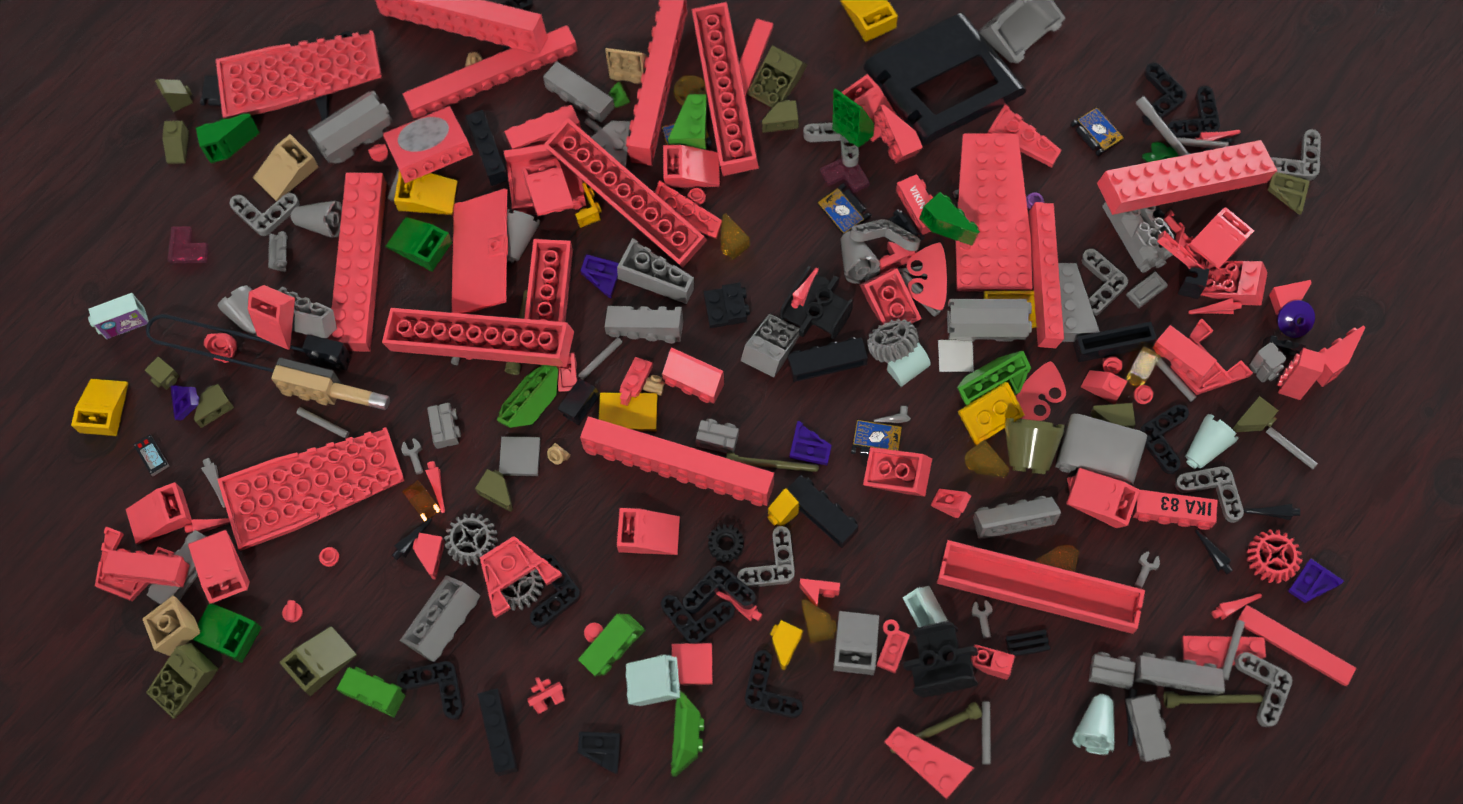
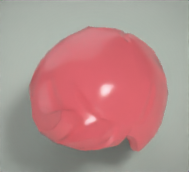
(221, 344)

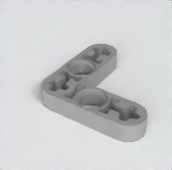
(816, 137)
(1302, 165)
(260, 218)
(886, 229)
(1109, 279)
(1220, 485)
(781, 565)
(1272, 682)

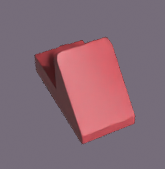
(898, 257)
(567, 375)
(951, 502)
(814, 587)

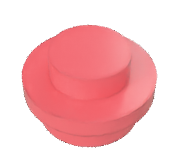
(697, 196)
(1143, 394)
(329, 556)
(592, 631)

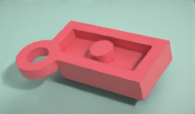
(893, 647)

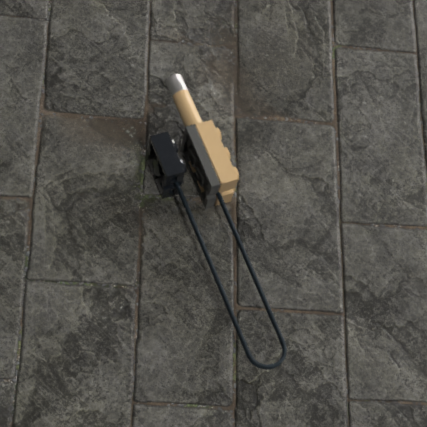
(300, 378)

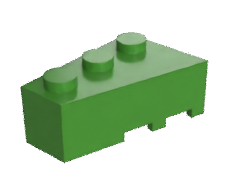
(691, 123)
(611, 644)
(371, 691)

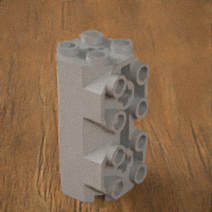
(354, 124)
(1140, 233)
(988, 319)

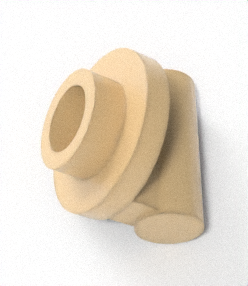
(473, 58)
(654, 385)
(557, 454)

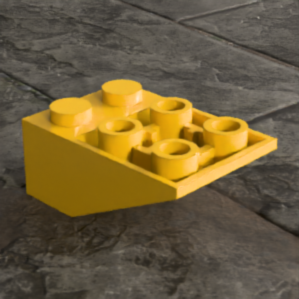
(871, 16)
(426, 194)
(100, 407)

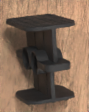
(832, 313)
(941, 675)

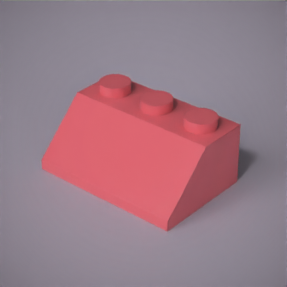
(693, 376)

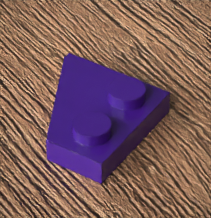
(600, 273)
(184, 401)
(809, 447)
(1313, 582)

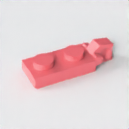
(635, 379)

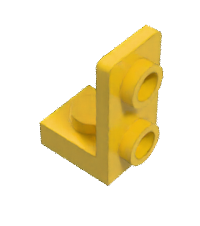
(588, 215)

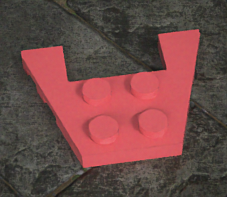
(1180, 246)
(1217, 375)
(509, 564)
(125, 589)

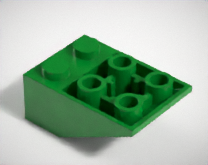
(851, 120)
(226, 136)
(946, 220)
(420, 242)
(227, 632)

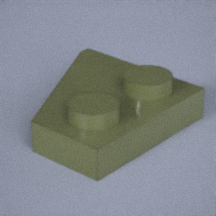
(1289, 190)

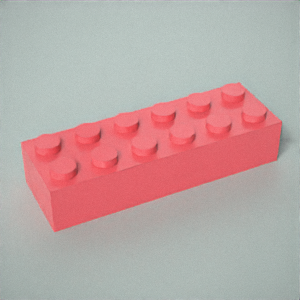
(549, 280)

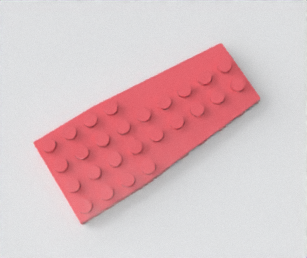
(293, 74)
(996, 202)
(307, 486)

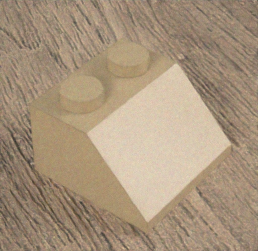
(170, 626)

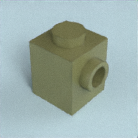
(161, 374)

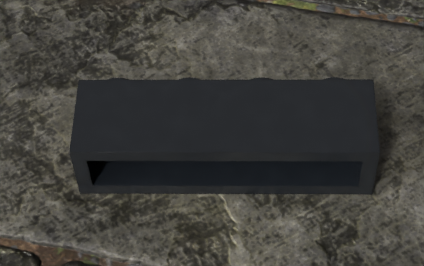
(487, 148)
(1114, 341)
(827, 359)
(823, 512)
(497, 732)

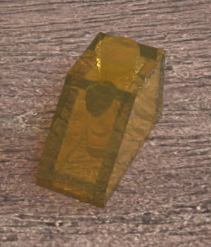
(733, 239)
(1142, 367)
(985, 461)
(818, 622)

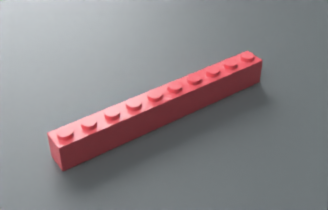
(487, 73)

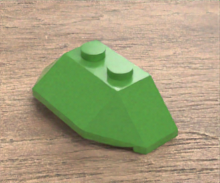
(1008, 368)
(530, 397)
(686, 735)

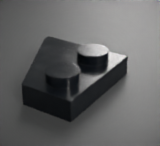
(601, 749)

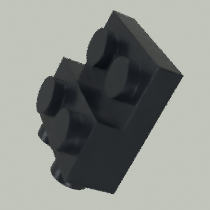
(726, 305)

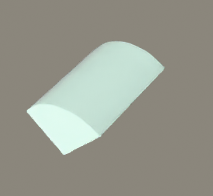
(910, 366)
(924, 607)

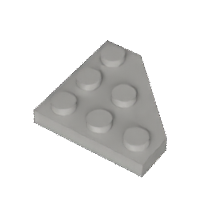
(613, 139)

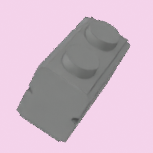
(1267, 363)
(443, 425)
(717, 436)
(1111, 670)

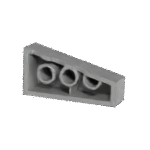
(653, 273)
(1076, 308)
(311, 317)
(645, 323)

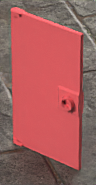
(479, 252)

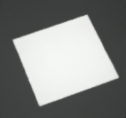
(955, 356)

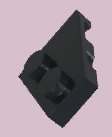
(1289, 346)

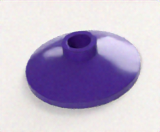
(1288, 318)

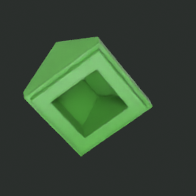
(618, 95)

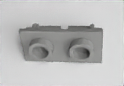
(277, 251)

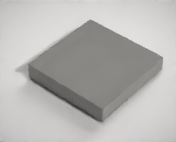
(519, 456)

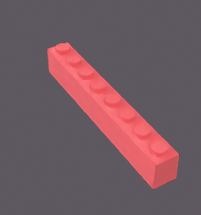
(1046, 275)

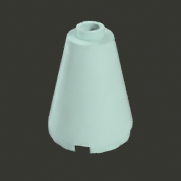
(1209, 442)
(1097, 726)

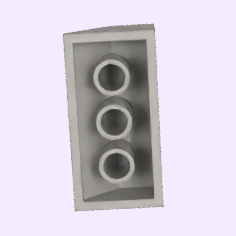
(1016, 517)
(440, 618)
(1179, 675)

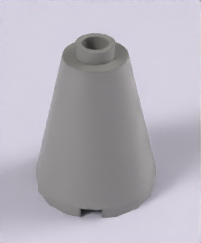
(319, 217)
(519, 233)
(858, 260)
(237, 309)

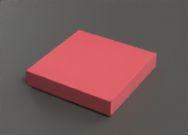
(694, 663)

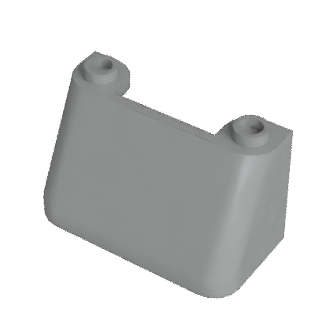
(1021, 26)
(1101, 448)

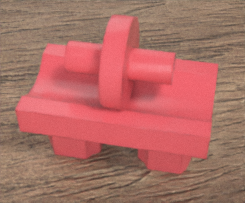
(554, 691)

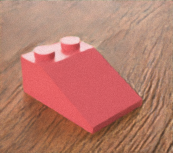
(890, 297)
(898, 471)

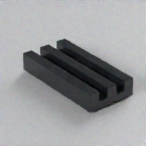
(1044, 639)

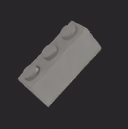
(1148, 727)

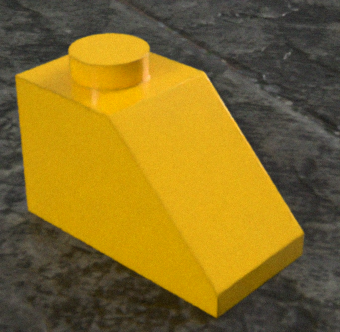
(783, 509)
(785, 641)

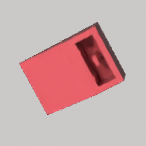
(869, 97)
(898, 135)
(690, 167)
(547, 187)
(1221, 238)
(1237, 280)
(272, 315)
(1339, 355)
(1103, 498)
(159, 513)
(647, 532)
(218, 566)

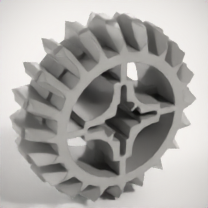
(893, 340)
(464, 543)
(524, 582)

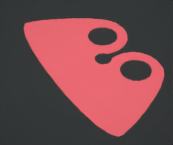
(935, 285)
(1040, 383)

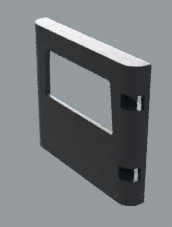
(929, 56)

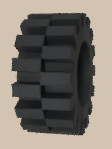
(726, 555)

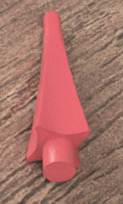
(1217, 136)
(801, 293)
(1224, 307)
(435, 480)
(204, 525)
(1228, 608)
(749, 614)

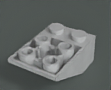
(770, 345)
(856, 643)

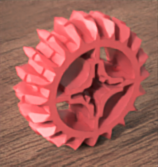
(1287, 569)

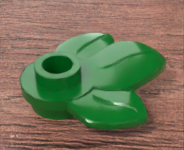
(1159, 152)

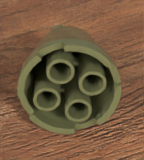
(1032, 444)

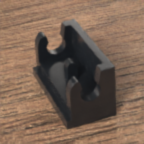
(1192, 286)
(579, 401)

